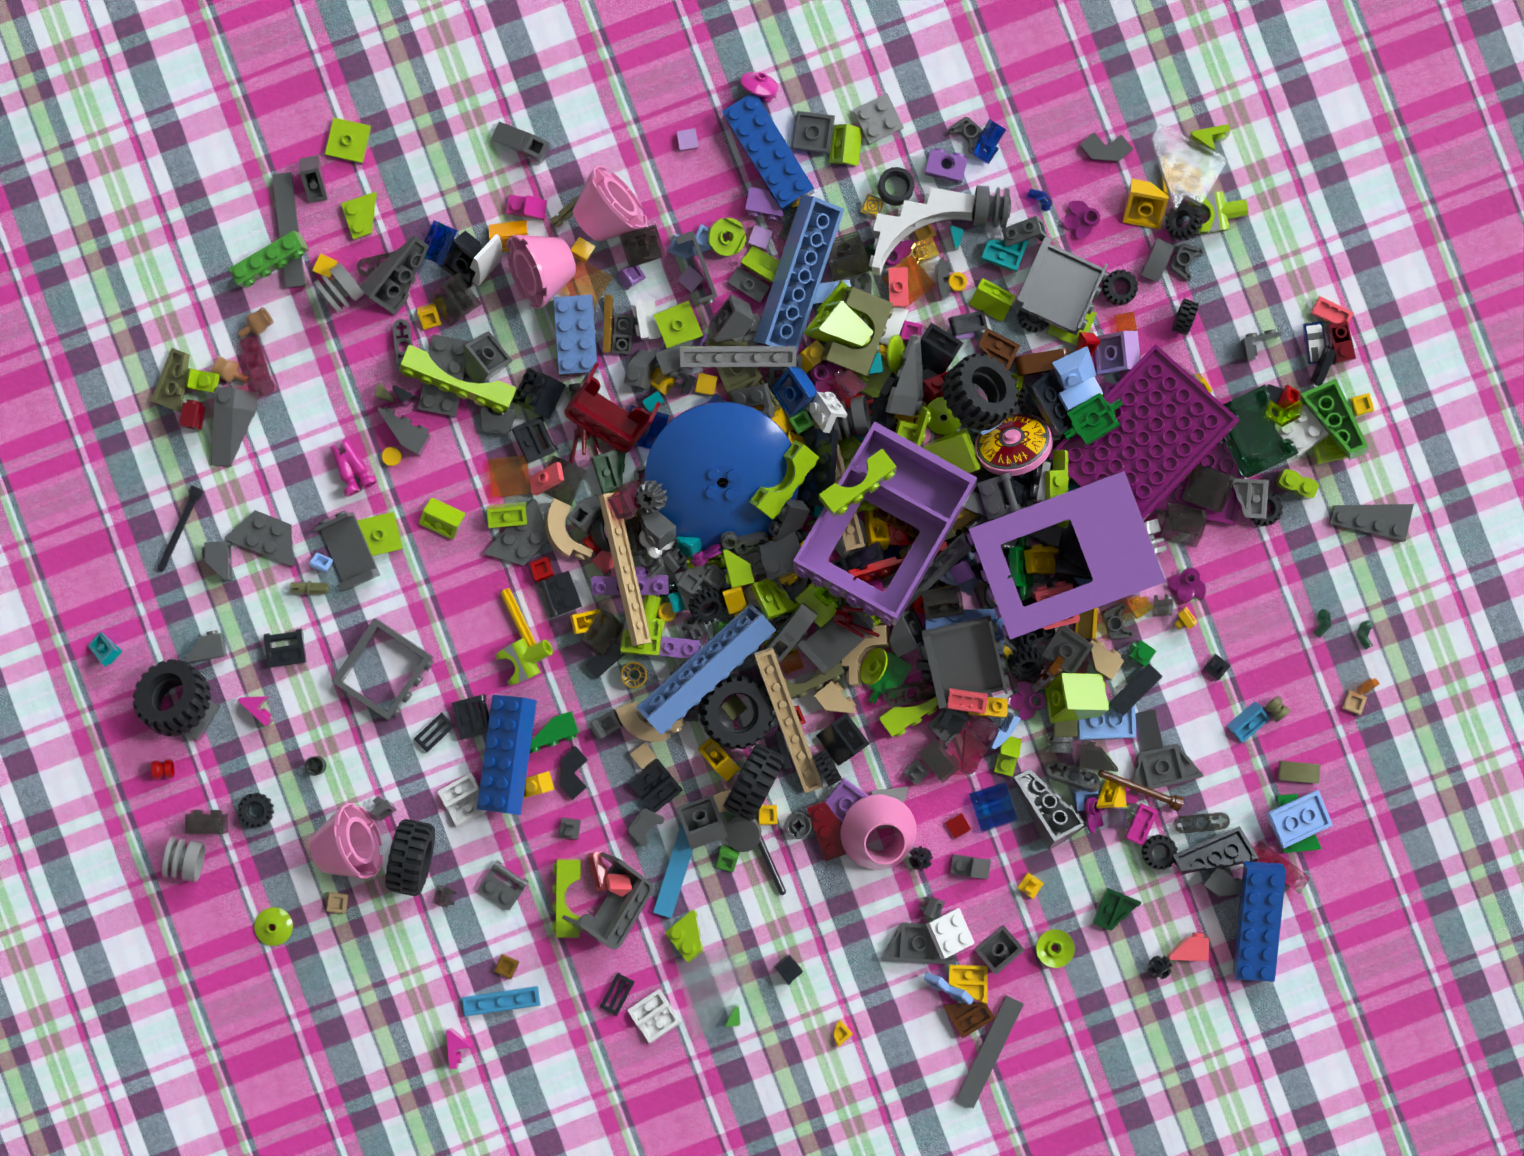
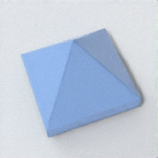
(320, 562)

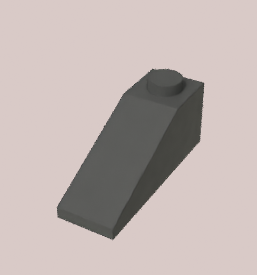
(656, 528)

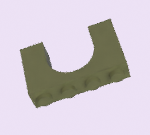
(876, 313)
(815, 682)

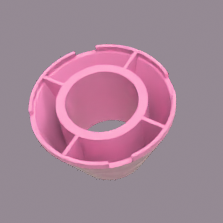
(607, 207)
(540, 266)
(868, 814)
(348, 844)

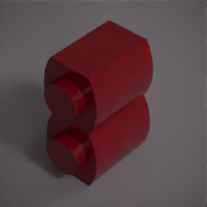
(192, 415)

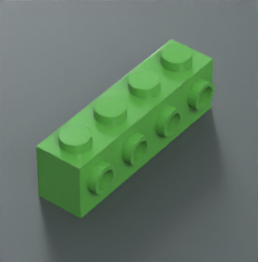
(269, 259)

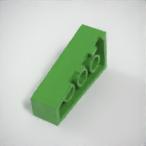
(1335, 415)

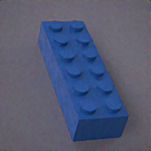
(768, 151)
(506, 754)
(1259, 921)

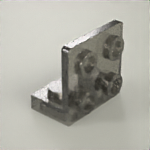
(1208, 488)

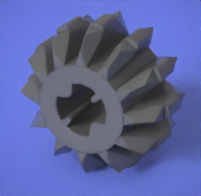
(651, 496)

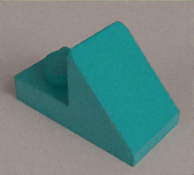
(104, 649)

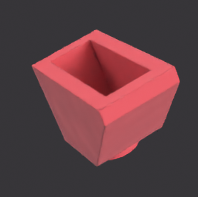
(1191, 948)

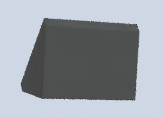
(999, 949)

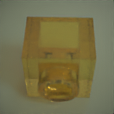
(926, 245)
(1139, 606)

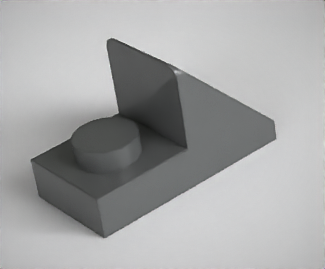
(970, 866)

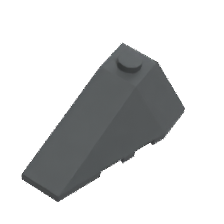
(392, 279)
(908, 394)
(230, 422)
(1050, 814)

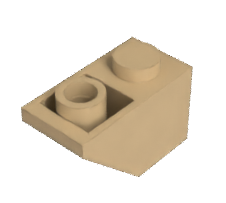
(1104, 661)
(833, 700)

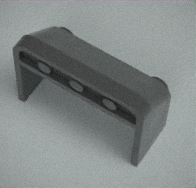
(616, 913)

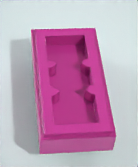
(1141, 824)

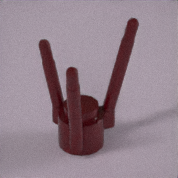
(583, 435)
(844, 619)

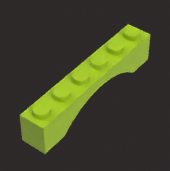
(419, 365)
(899, 718)

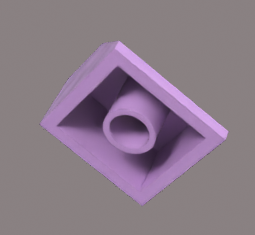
(1117, 352)

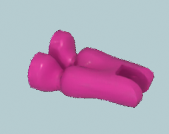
(348, 466)

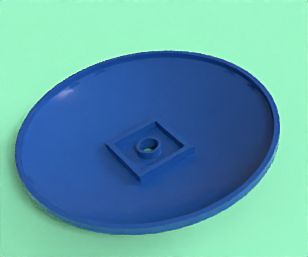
(710, 445)

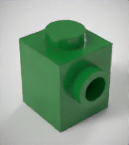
(1141, 652)

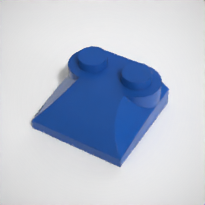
(794, 391)

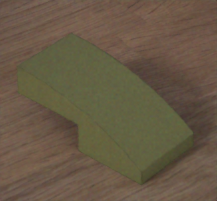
(1299, 772)

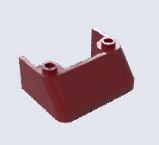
(606, 418)

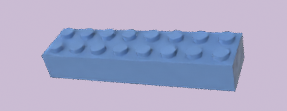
(799, 273)
(706, 669)

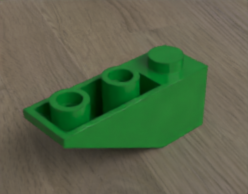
(557, 728)

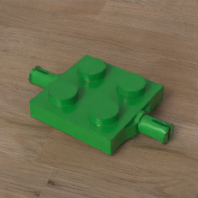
(1093, 419)
(1018, 567)
(894, 675)

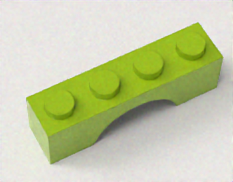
(799, 463)
(838, 498)
(567, 872)

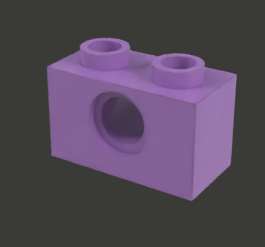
(935, 169)
(678, 647)

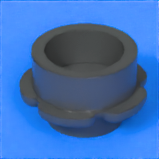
(729, 540)

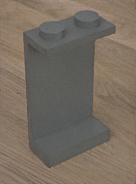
(691, 236)
(348, 550)
(833, 642)

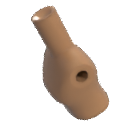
(257, 322)
(228, 370)

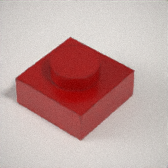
(542, 569)

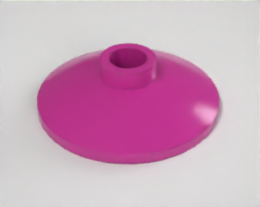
(759, 84)

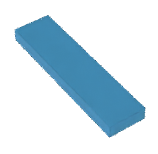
(501, 1001)

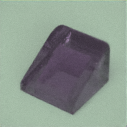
(1118, 818)

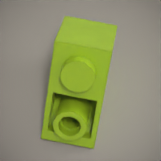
(738, 570)

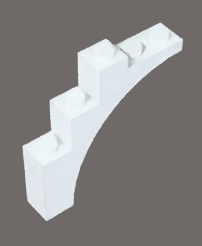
(937, 207)

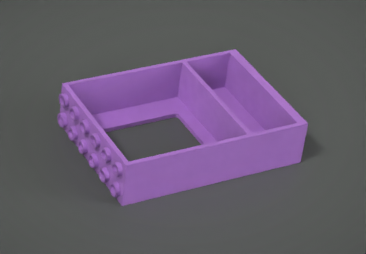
(922, 494)
(1110, 539)

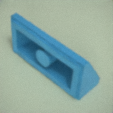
(1248, 722)

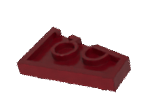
(827, 829)

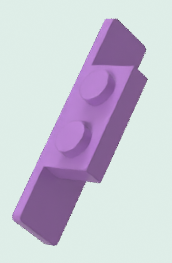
(609, 584)

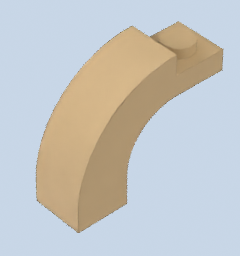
(557, 534)
(855, 657)
(640, 726)

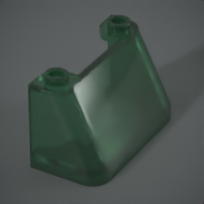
(1254, 439)

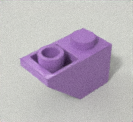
(762, 203)

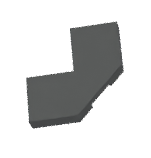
(1098, 150)
(694, 576)

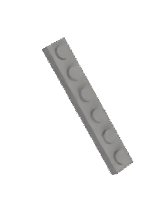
(737, 356)

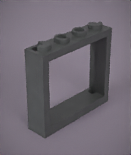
(405, 694)

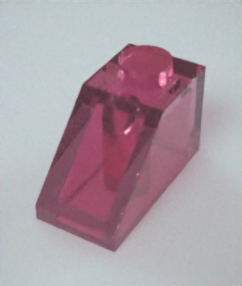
(846, 384)
(624, 502)

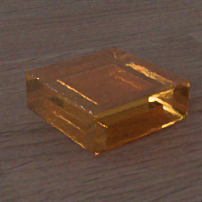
(1125, 322)
(792, 662)
(1367, 686)

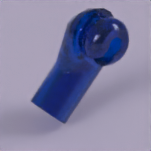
(1043, 198)

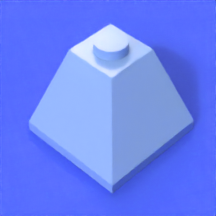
(1074, 368)

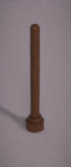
(1173, 801)

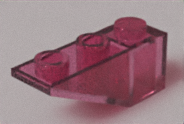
(258, 365)
(976, 739)
(1294, 876)

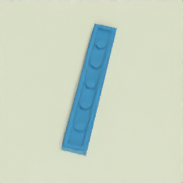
(674, 875)

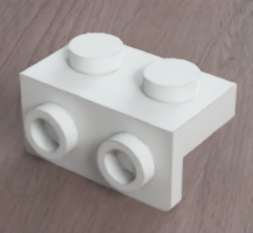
(647, 325)
(826, 409)

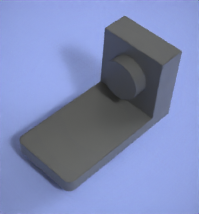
(1024, 230)
(1249, 349)

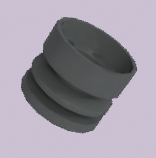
(991, 206)
(857, 419)

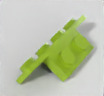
(912, 431)
(1057, 479)

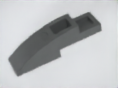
(791, 631)

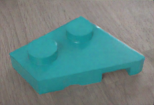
(1006, 257)

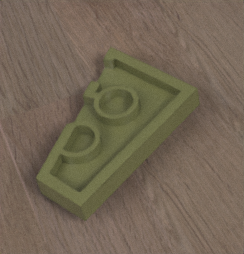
(172, 381)

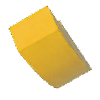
(876, 529)

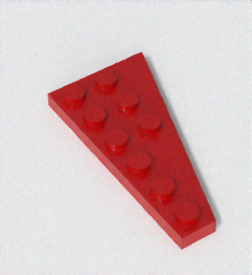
(882, 568)

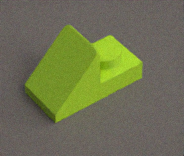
(1206, 136)
(202, 380)
(1007, 756)

